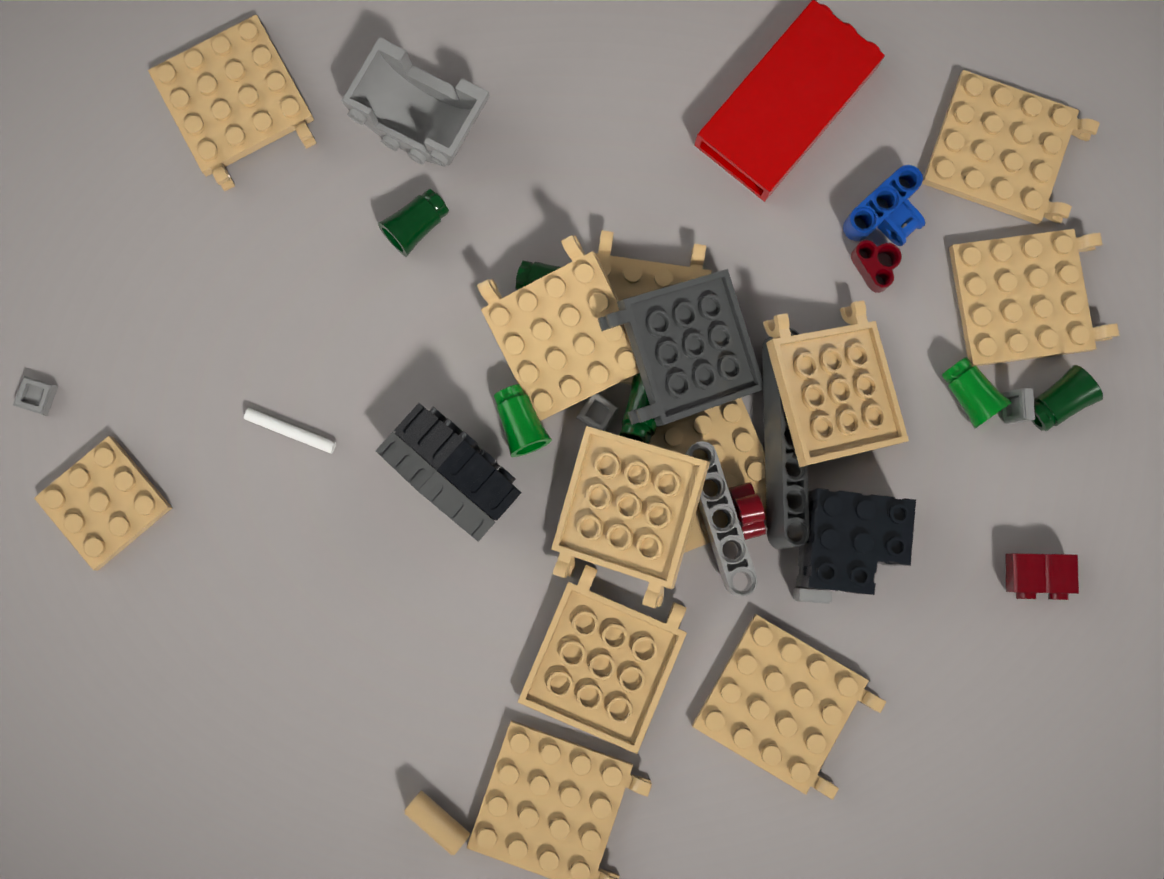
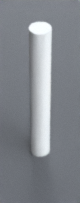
(290, 430)

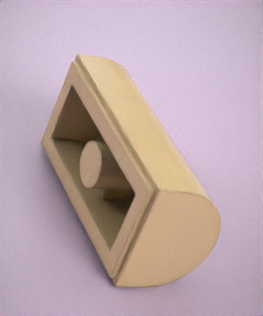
(437, 823)

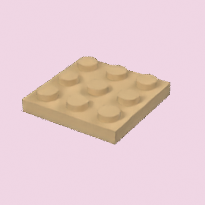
(103, 503)

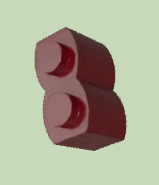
(1042, 574)

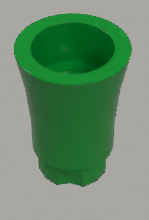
(974, 392)
(520, 421)

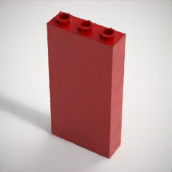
(789, 99)

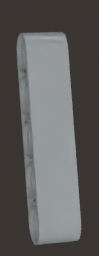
(731, 532)

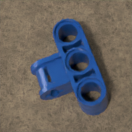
(892, 218)

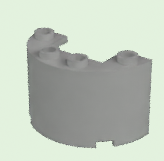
(413, 106)

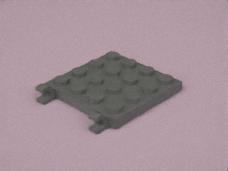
(688, 347)

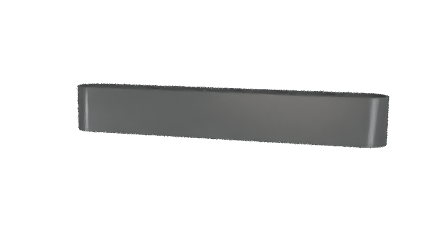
(779, 483)

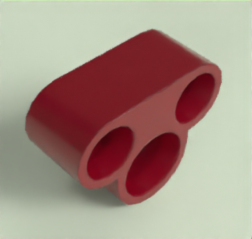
(871, 267)
(748, 510)

